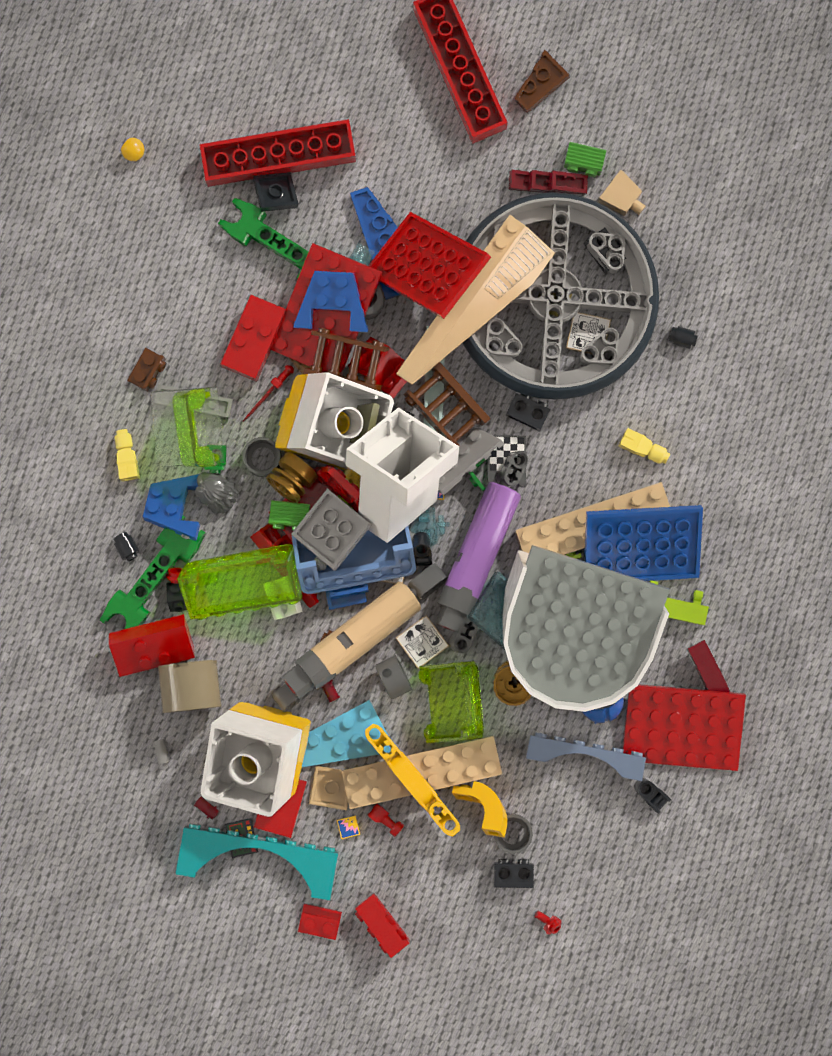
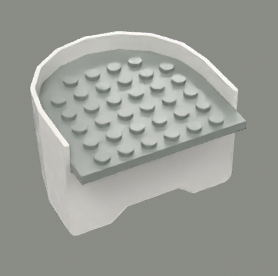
(579, 629)

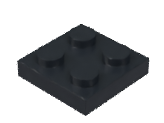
(275, 192)

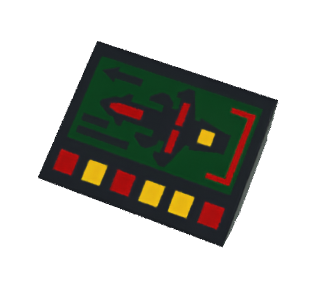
(243, 827)

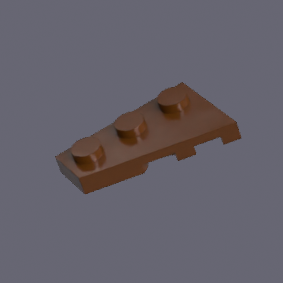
(543, 80)

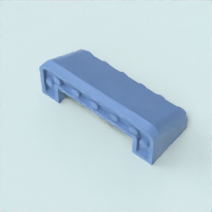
(367, 563)

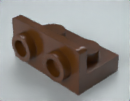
(147, 369)

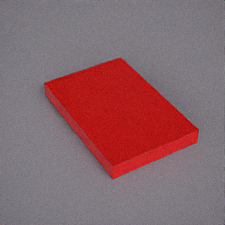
(284, 819)

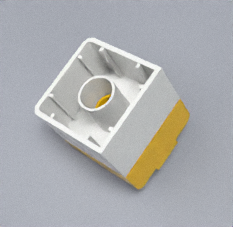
(324, 417)
(254, 758)

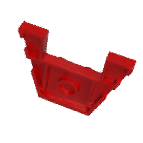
(337, 481)

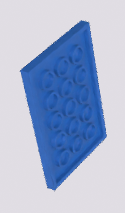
(646, 541)

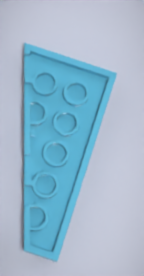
(344, 737)

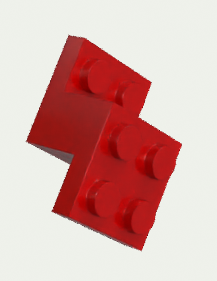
(387, 367)

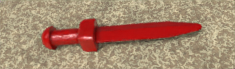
(277, 383)

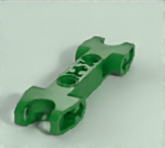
(252, 227)
(130, 604)

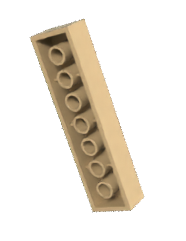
(567, 532)
(438, 766)

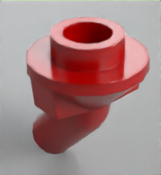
(552, 924)

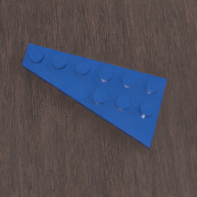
(375, 225)

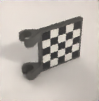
(499, 455)

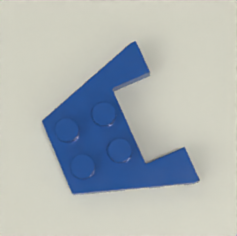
(332, 292)
(167, 503)

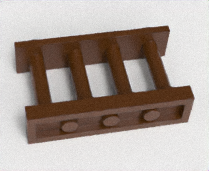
(377, 347)
(465, 402)

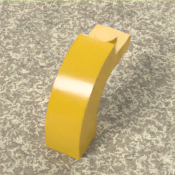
(495, 814)

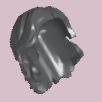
(216, 492)

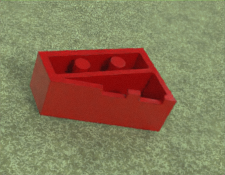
(382, 925)

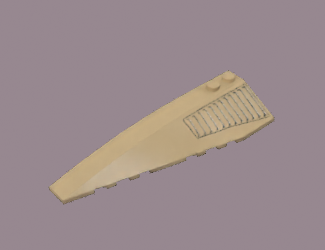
(513, 267)

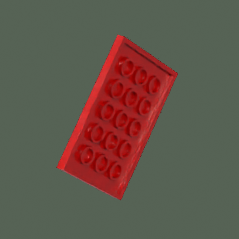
(428, 264)
(298, 342)
(685, 726)

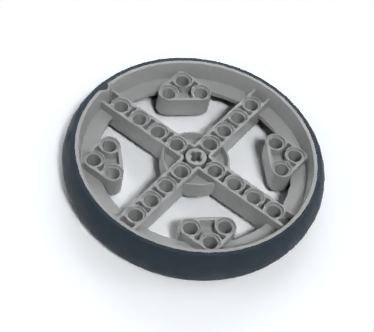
(624, 350)

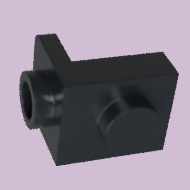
(175, 598)

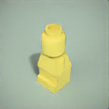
(642, 446)
(126, 456)

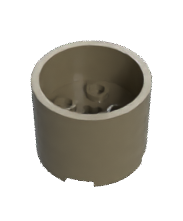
(189, 686)

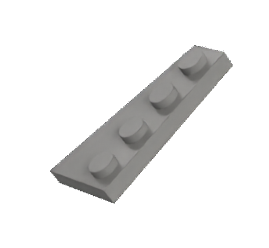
(471, 451)

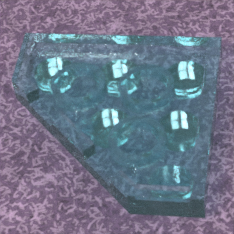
(489, 608)

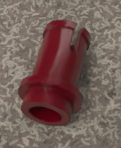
(330, 691)
(207, 808)

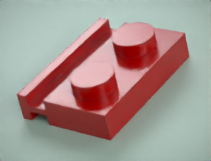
(319, 921)

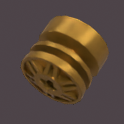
(289, 480)
(505, 688)

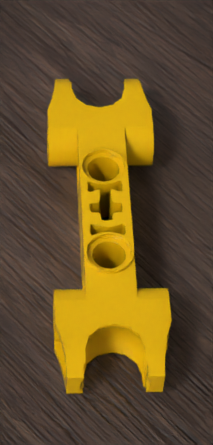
(413, 780)

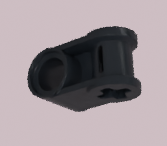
(422, 549)
(654, 796)

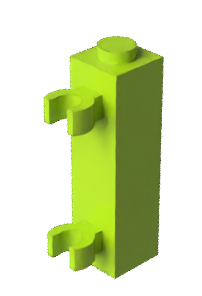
(687, 611)

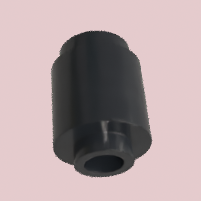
(683, 337)
(126, 546)

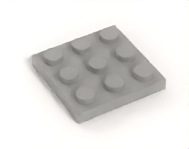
(331, 529)

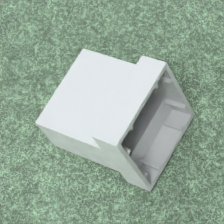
(399, 471)

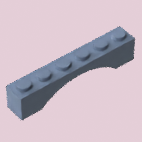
(545, 749)

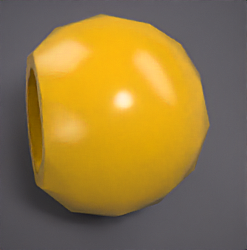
(132, 149)

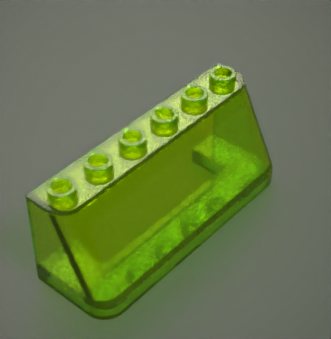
(240, 582)

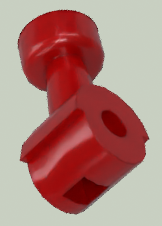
(380, 814)

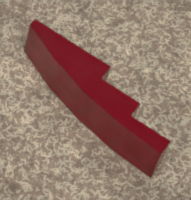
(548, 182)
(707, 667)

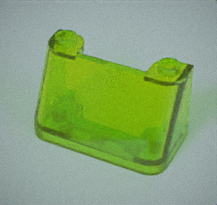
(190, 453)
(453, 702)

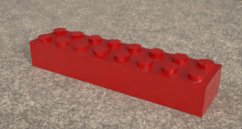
(460, 68)
(278, 152)

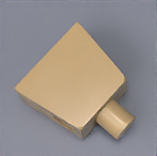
(622, 195)

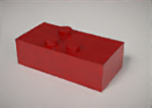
(253, 338)
(151, 645)

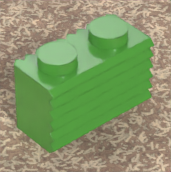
(584, 159)
(287, 514)

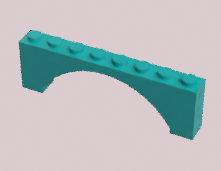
(314, 864)

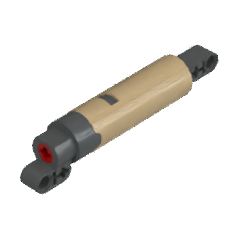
(356, 637)

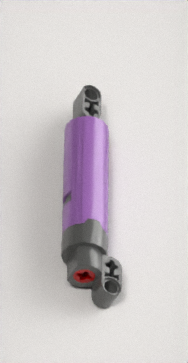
(479, 553)

